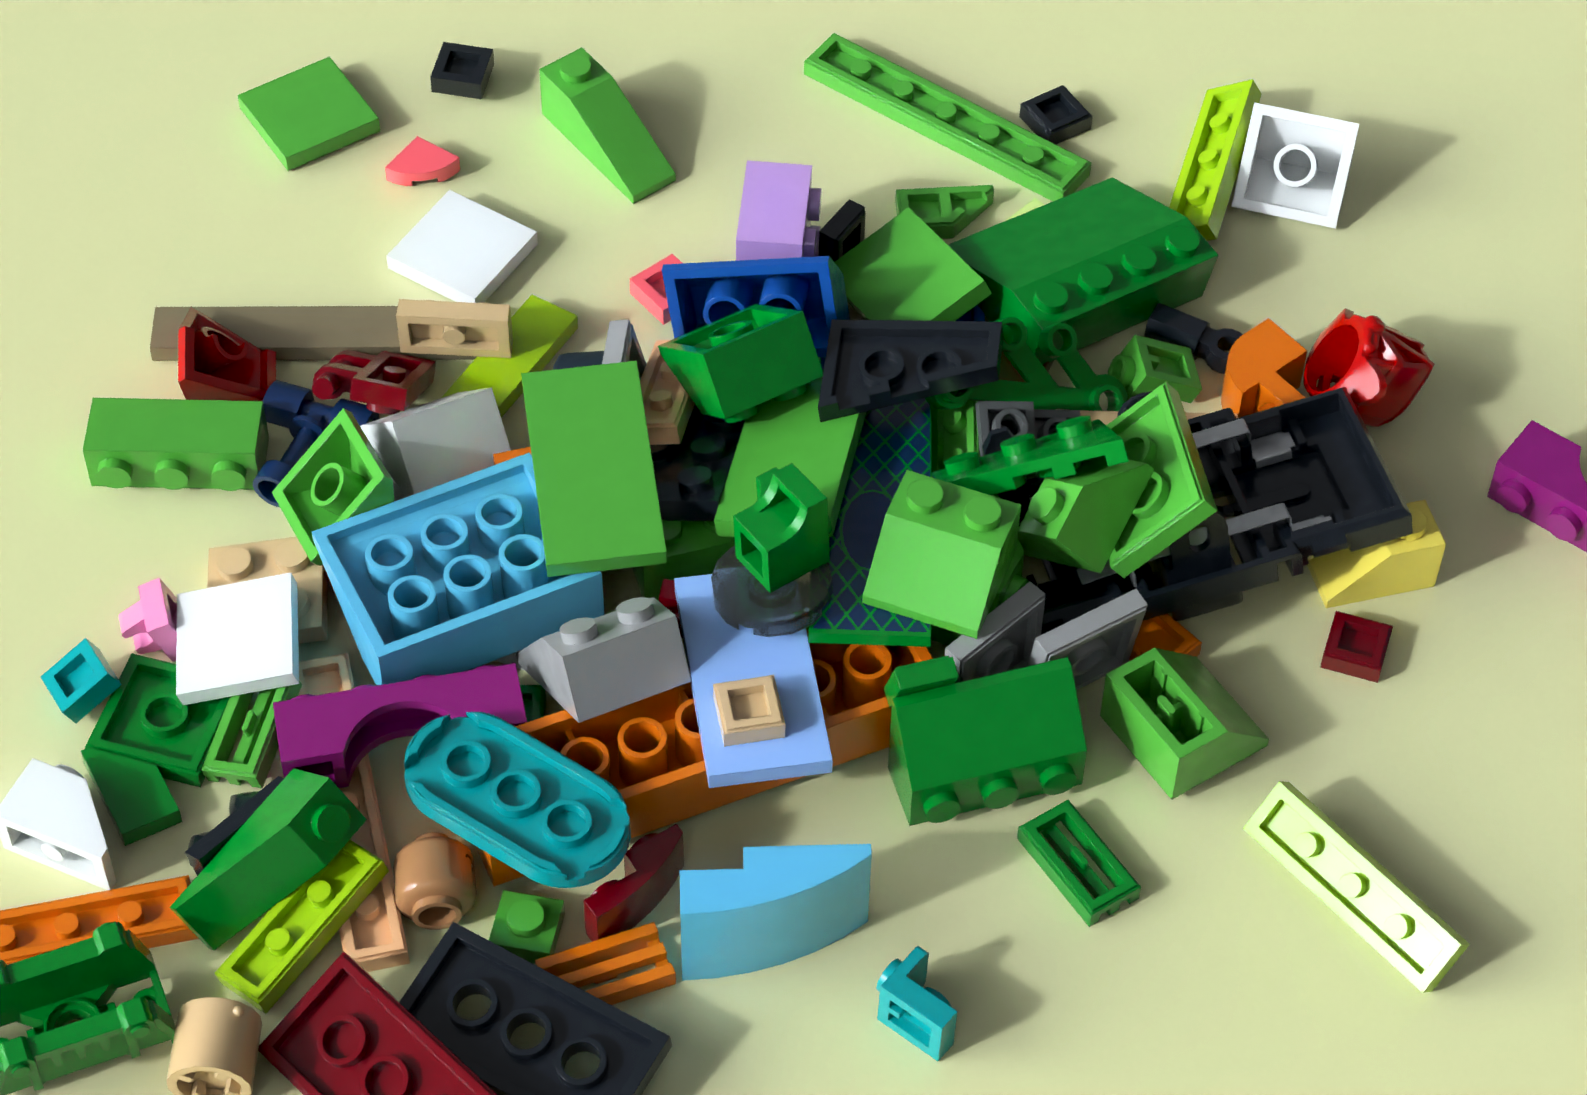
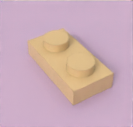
(454, 328)

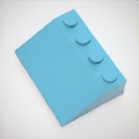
(451, 576)

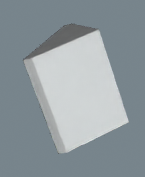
(1295, 165)
(439, 439)

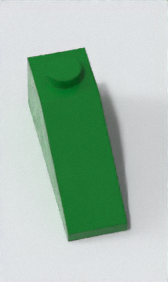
(269, 856)

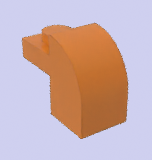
(1263, 370)

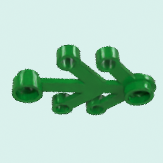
(1038, 384)

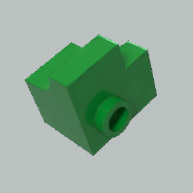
(784, 529)

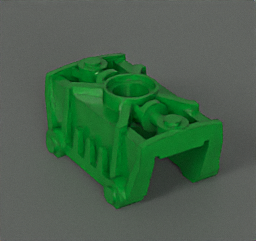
(77, 985)

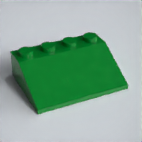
(1088, 263)

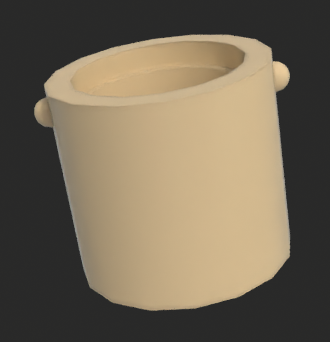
(214, 1048)

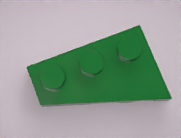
(1048, 456)

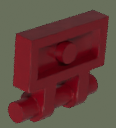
(382, 381)

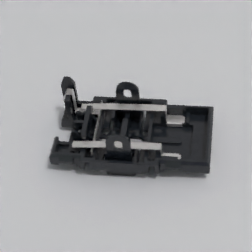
(1299, 489)

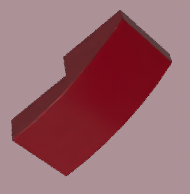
(650, 872)

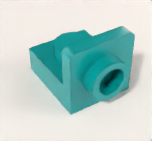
(913, 1011)

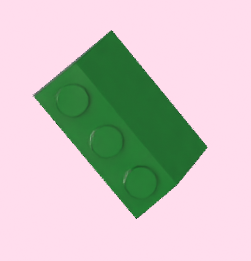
(987, 742)

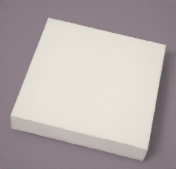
(462, 249)
(237, 639)

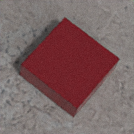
(1356, 646)

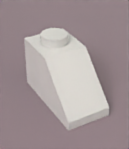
(56, 823)

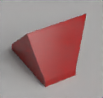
(221, 363)

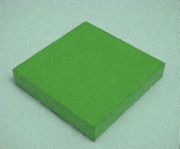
(308, 113)

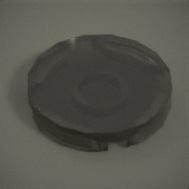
(747, 602)

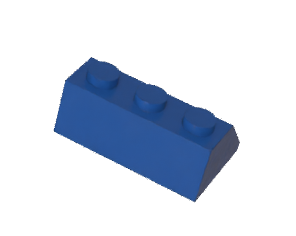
(714, 290)

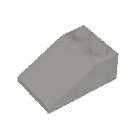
(609, 659)

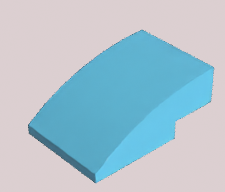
(773, 908)

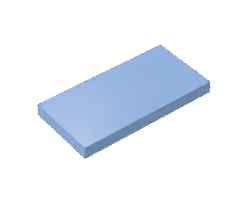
(725, 654)

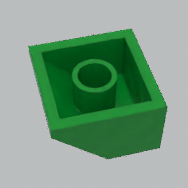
(744, 361)

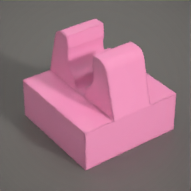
(152, 620)

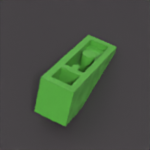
(603, 125)

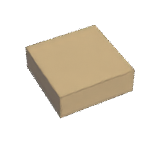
(749, 710)

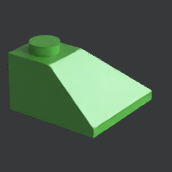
(1083, 514)

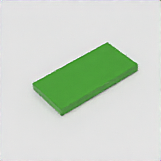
(786, 435)
(593, 469)

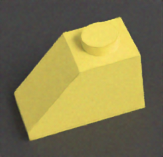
(1384, 568)

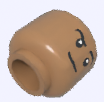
(434, 881)

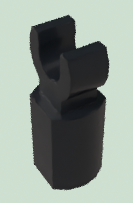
(1191, 332)

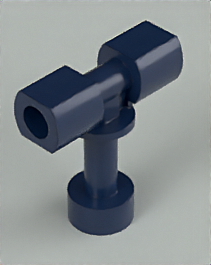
(306, 419)

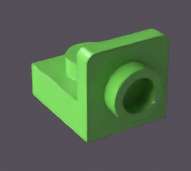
(1151, 362)

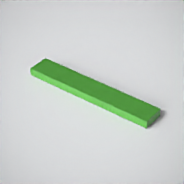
(947, 118)

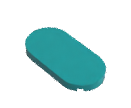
(517, 799)

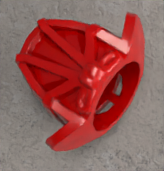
(1372, 361)

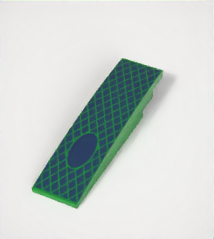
(889, 444)

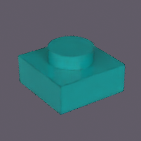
(80, 680)

